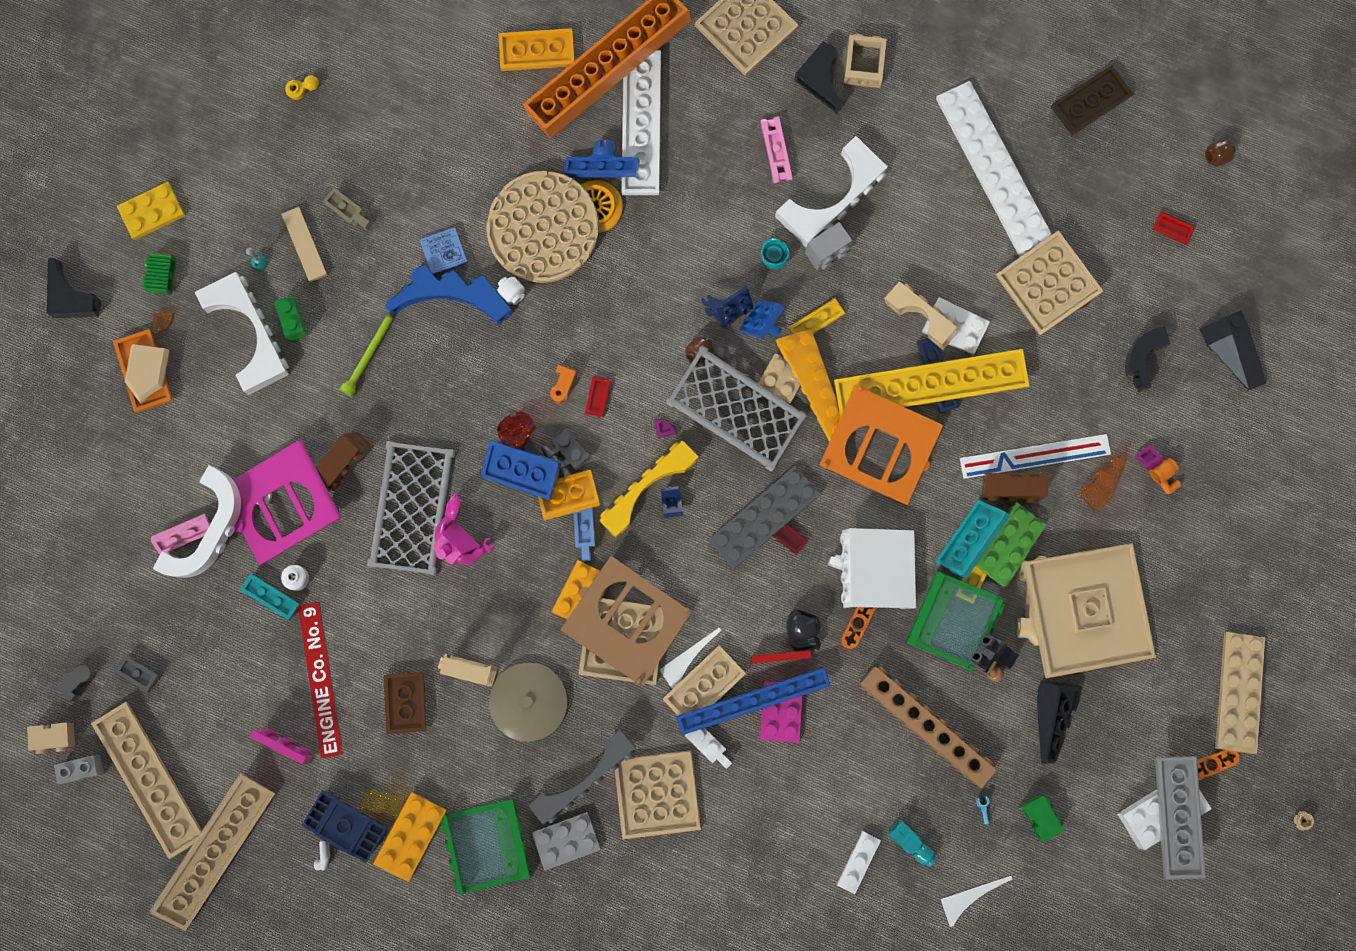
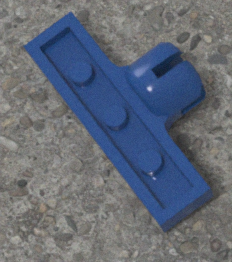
(602, 163)

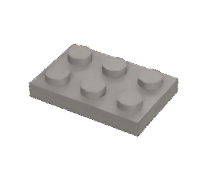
(566, 841)

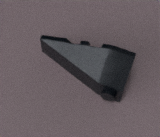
(1234, 345)
(1054, 709)

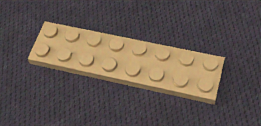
(147, 779)
(212, 852)

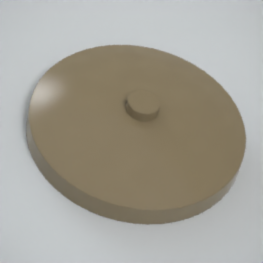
(528, 702)

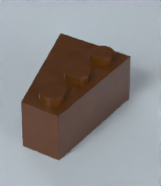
(1015, 487)

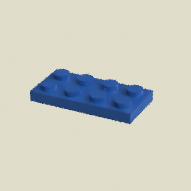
(521, 469)

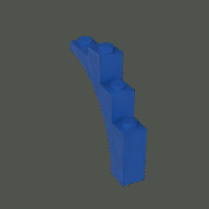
(450, 287)

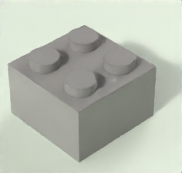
(828, 247)

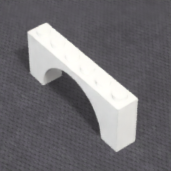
(810, 223)
(266, 363)

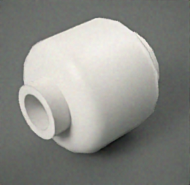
(511, 290)
(301, 577)

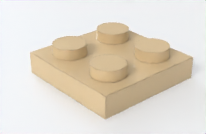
(780, 379)

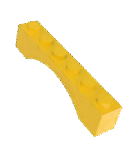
(676, 462)

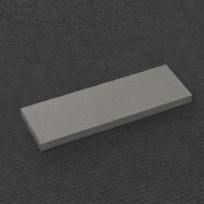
(1180, 817)

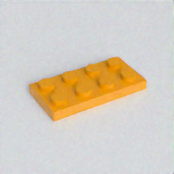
(536, 49)
(409, 836)

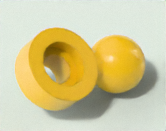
(310, 83)

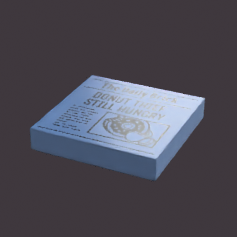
(443, 251)

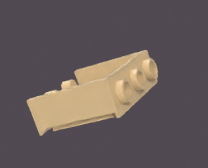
(467, 670)

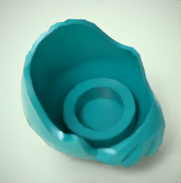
(775, 254)

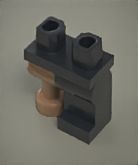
(992, 652)

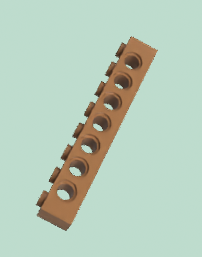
(985, 766)

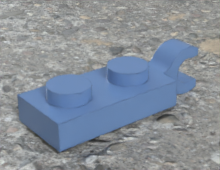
(584, 532)

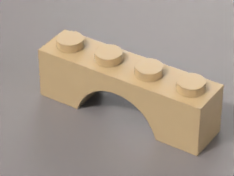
(903, 300)

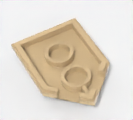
(146, 370)

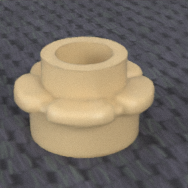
(1309, 821)

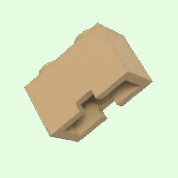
(46, 737)

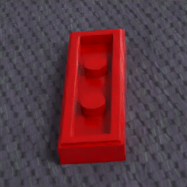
(781, 656)

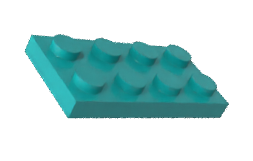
(972, 539)

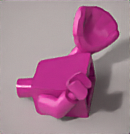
(454, 542)

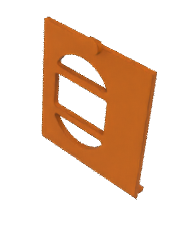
(880, 413)

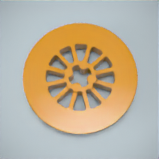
(615, 202)

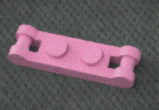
(776, 149)

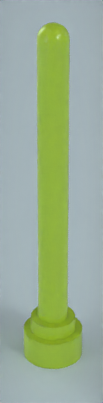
(349, 386)

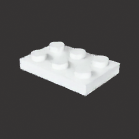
(969, 326)

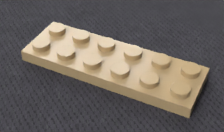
(1240, 693)

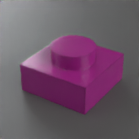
(1149, 457)

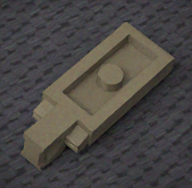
(346, 209)

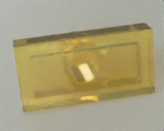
(382, 802)

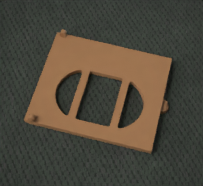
(595, 634)

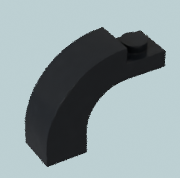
(1136, 357)

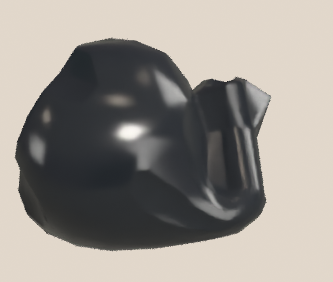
(803, 630)

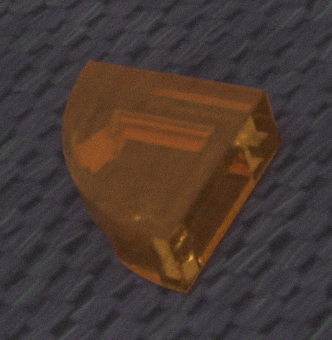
(163, 321)

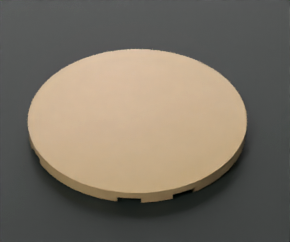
(542, 226)

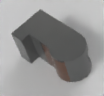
(75, 681)

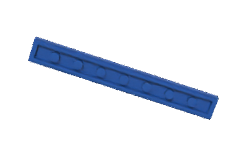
(753, 701)

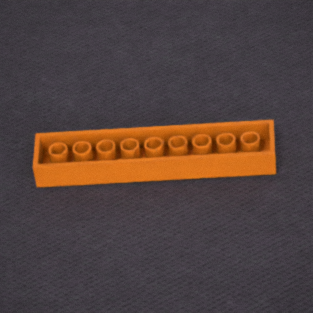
(605, 64)

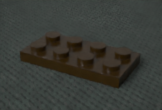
(1091, 100)

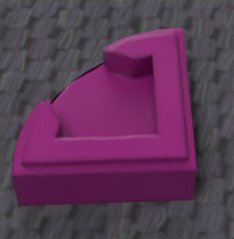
(664, 428)

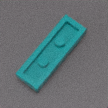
(270, 597)

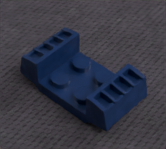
(344, 826)

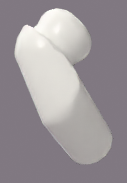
(322, 864)

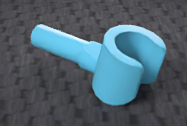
(984, 809)

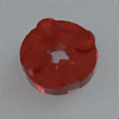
(522, 425)

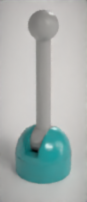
(257, 259)

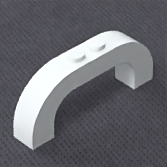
(215, 536)

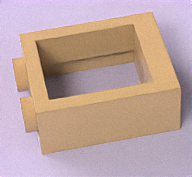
(864, 78)

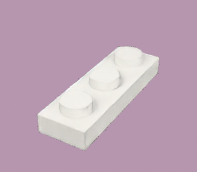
(858, 862)

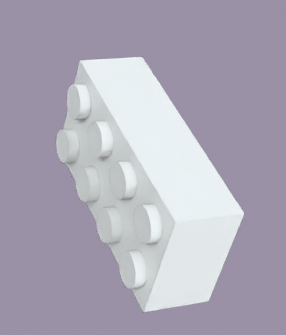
(1143, 819)

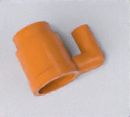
(1163, 472)

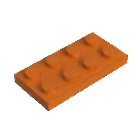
(123, 349)

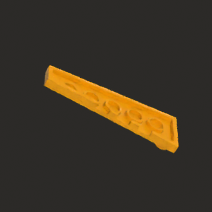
(807, 366)

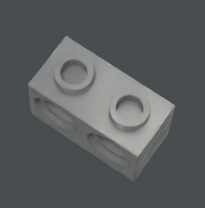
(79, 769)

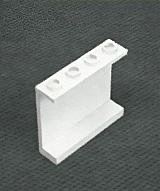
(878, 568)

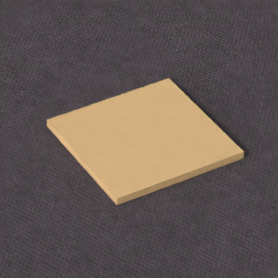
(1089, 610)

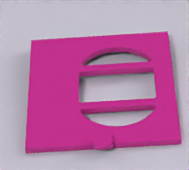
(286, 466)

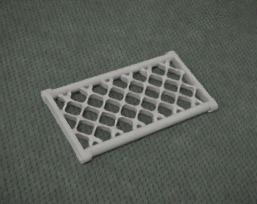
(672, 402)
(390, 446)

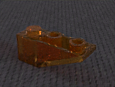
(1104, 486)

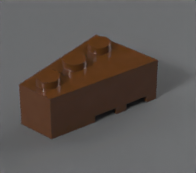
(342, 458)

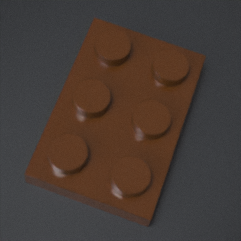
(405, 702)

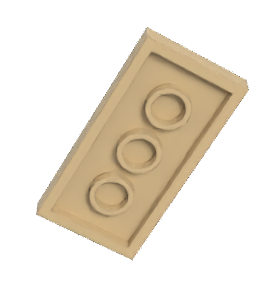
(705, 683)

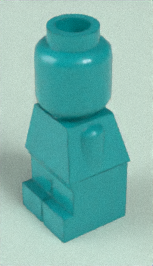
(912, 843)

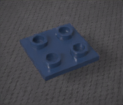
(730, 309)

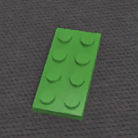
(1011, 545)

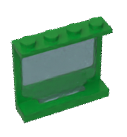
(954, 619)
(485, 846)

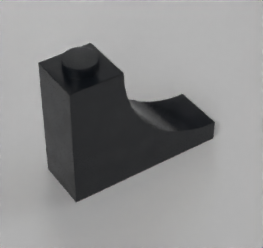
(815, 76)
(64, 300)

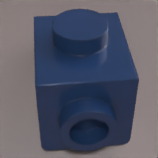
(671, 501)

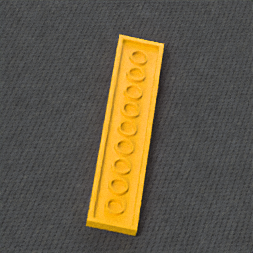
(941, 380)

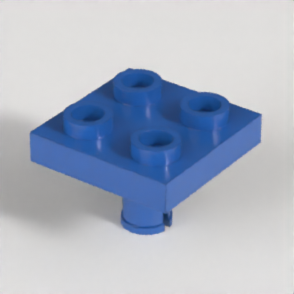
(762, 320)

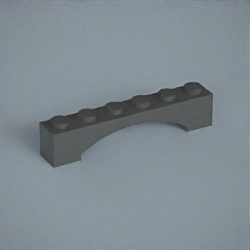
(548, 805)

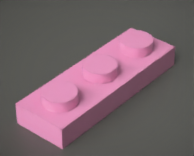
(181, 534)

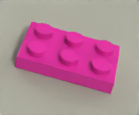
(781, 720)
(282, 745)

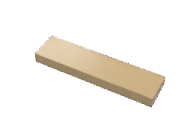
(304, 244)

